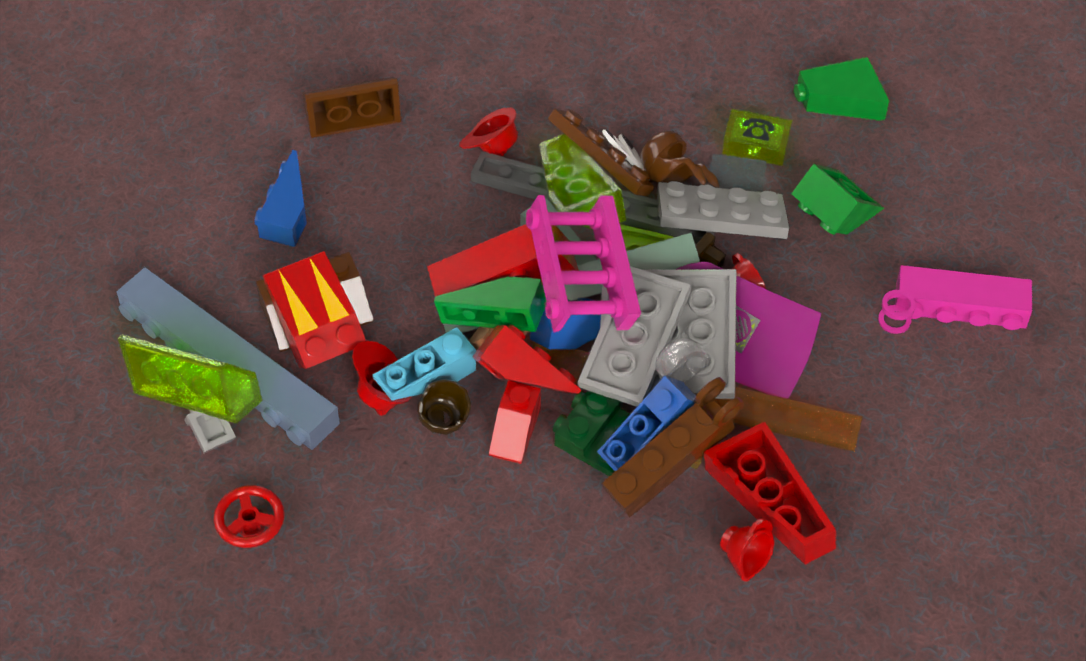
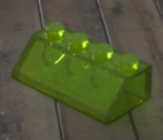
(190, 380)

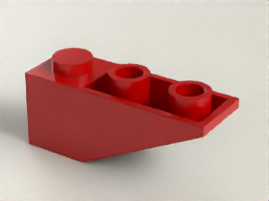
(512, 359)

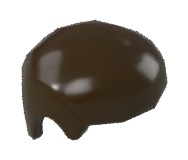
(444, 397)

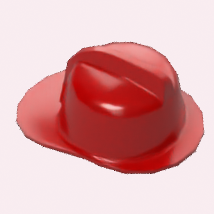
(493, 133)
(368, 359)

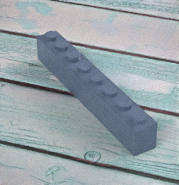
(187, 327)

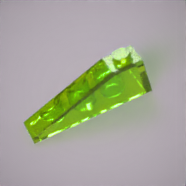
(575, 178)

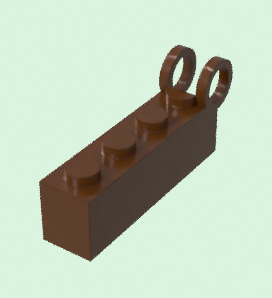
(673, 449)

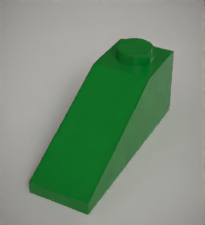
(495, 303)

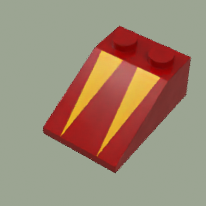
(313, 310)

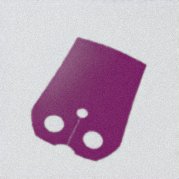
(780, 341)

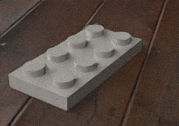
(722, 210)
(625, 360)

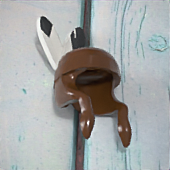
(663, 158)

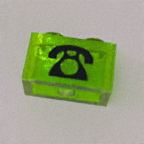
(757, 137)

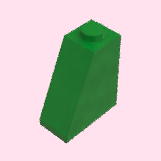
(843, 90)

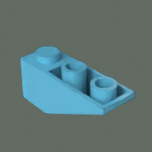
(440, 359)

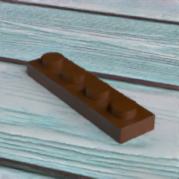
(609, 158)

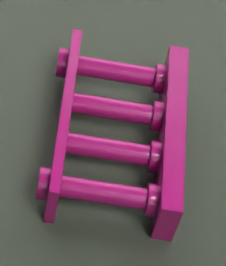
(609, 247)

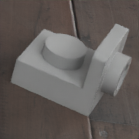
(209, 430)

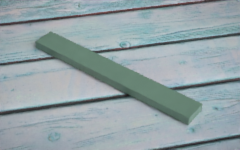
(657, 256)

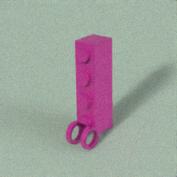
(957, 297)

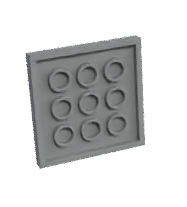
(709, 320)

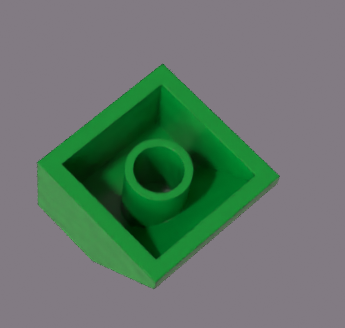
(834, 200)

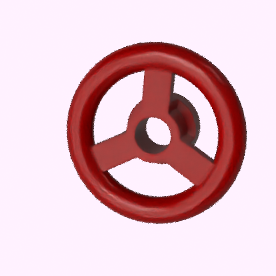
(250, 530)

